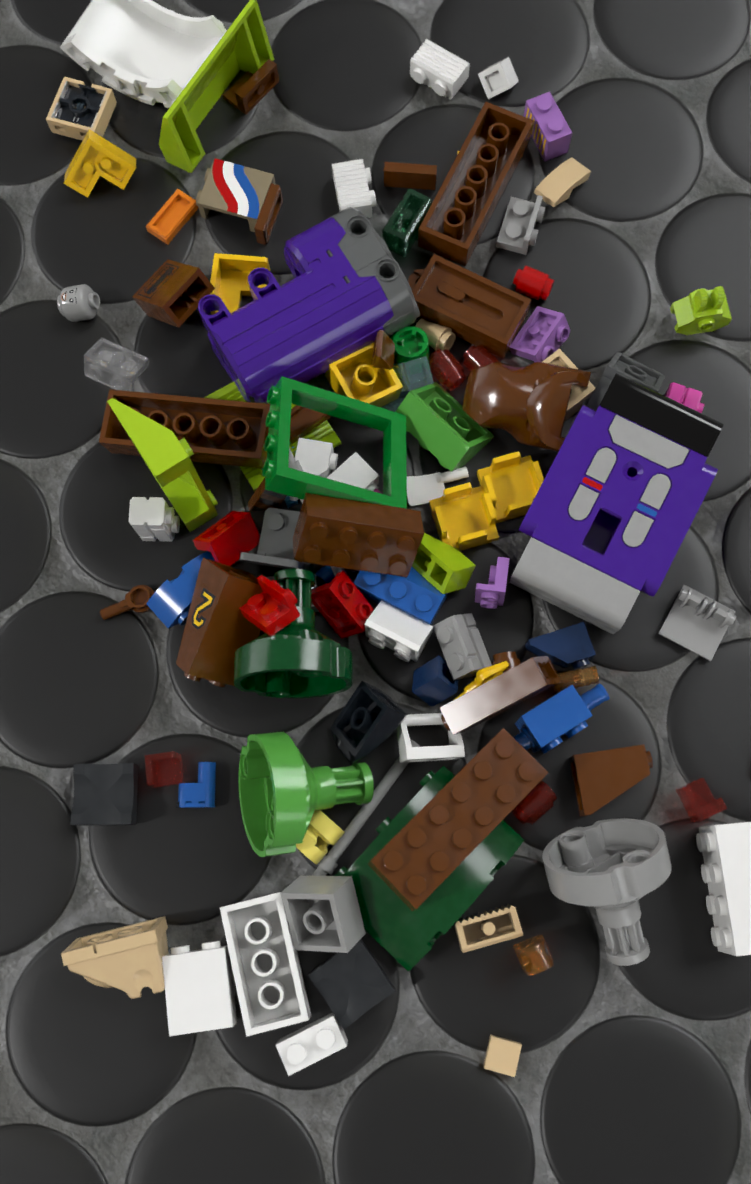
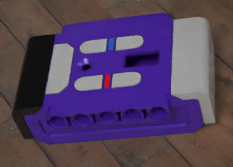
(616, 503)

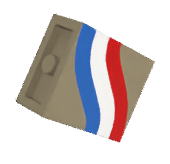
(234, 191)

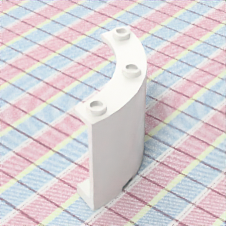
(142, 47)

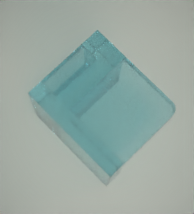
(414, 373)

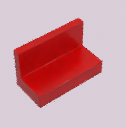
(229, 537)

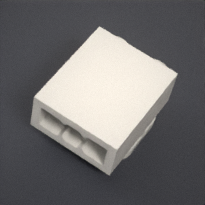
(199, 989)

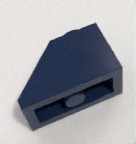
(564, 646)

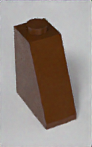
(607, 774)

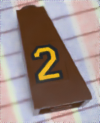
(216, 624)

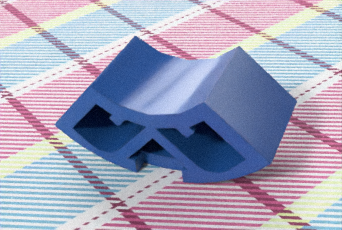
(174, 597)

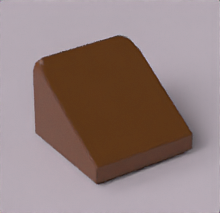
(383, 351)

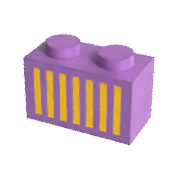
(549, 127)

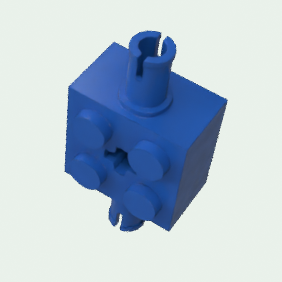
(558, 716)

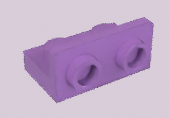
(541, 335)
(494, 592)

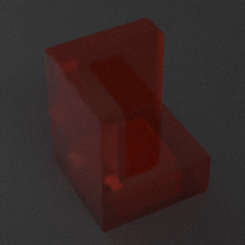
(164, 769)
(699, 800)

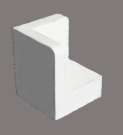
(498, 78)

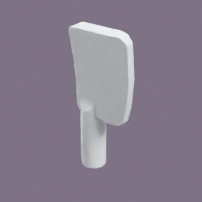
(429, 487)

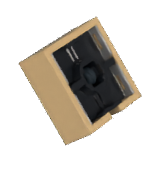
(80, 109)

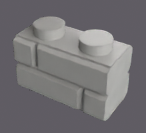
(462, 646)

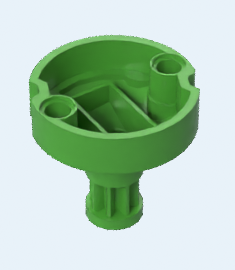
(283, 791)

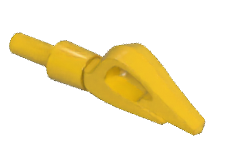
(485, 675)

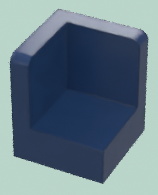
(434, 682)

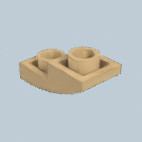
(561, 181)

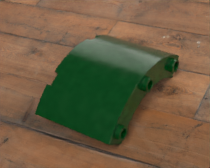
(388, 919)

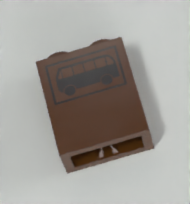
(173, 292)

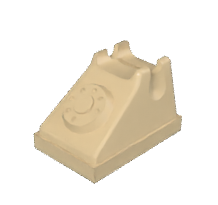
(122, 957)

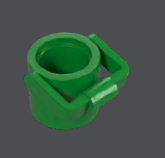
(410, 344)

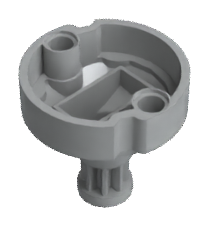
(611, 870)

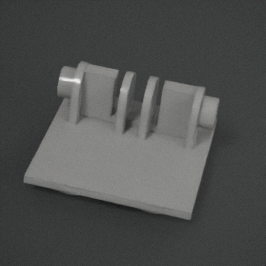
(697, 622)

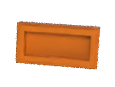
(172, 216)

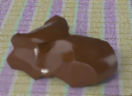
(523, 400)

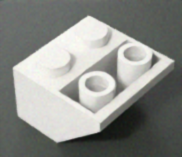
(397, 631)

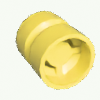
(319, 835)

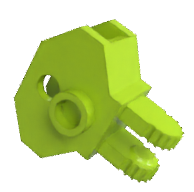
(701, 311)

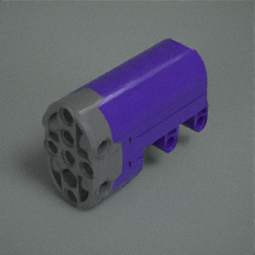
(334, 306)

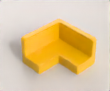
(95, 159)
(231, 277)

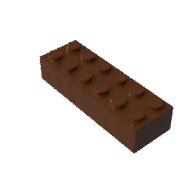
(475, 183)
(213, 428)
(457, 819)

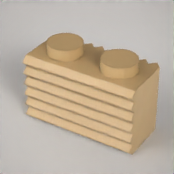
(488, 928)

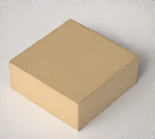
(502, 1055)

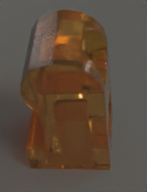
(534, 955)

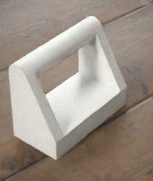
(407, 753)

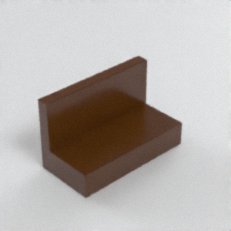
(252, 87)

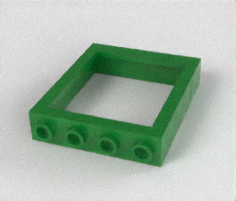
(296, 482)

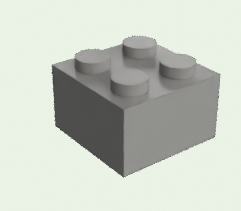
(323, 913)

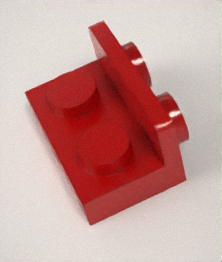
(342, 605)
(271, 608)

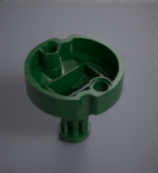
(296, 658)

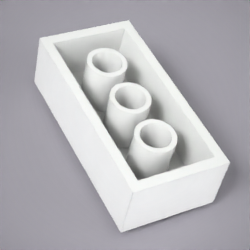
(728, 877)
(265, 964)

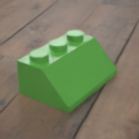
(443, 426)

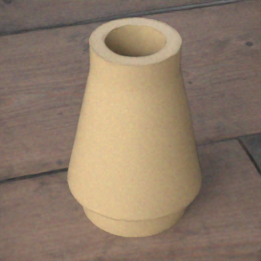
(438, 335)

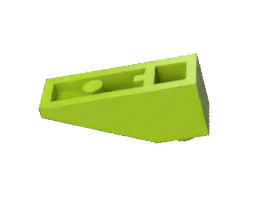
(442, 565)

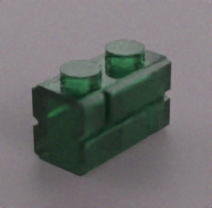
(404, 223)

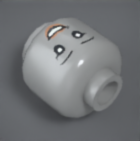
(78, 303)

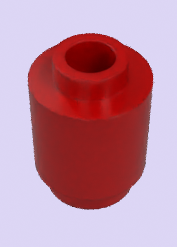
(533, 283)

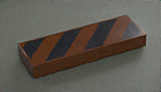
(265, 499)

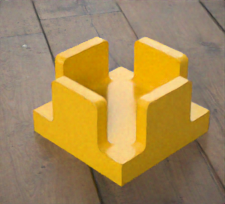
(511, 484)
(464, 517)

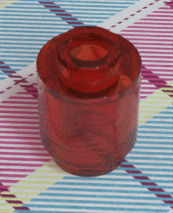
(478, 357)
(446, 369)
(535, 804)

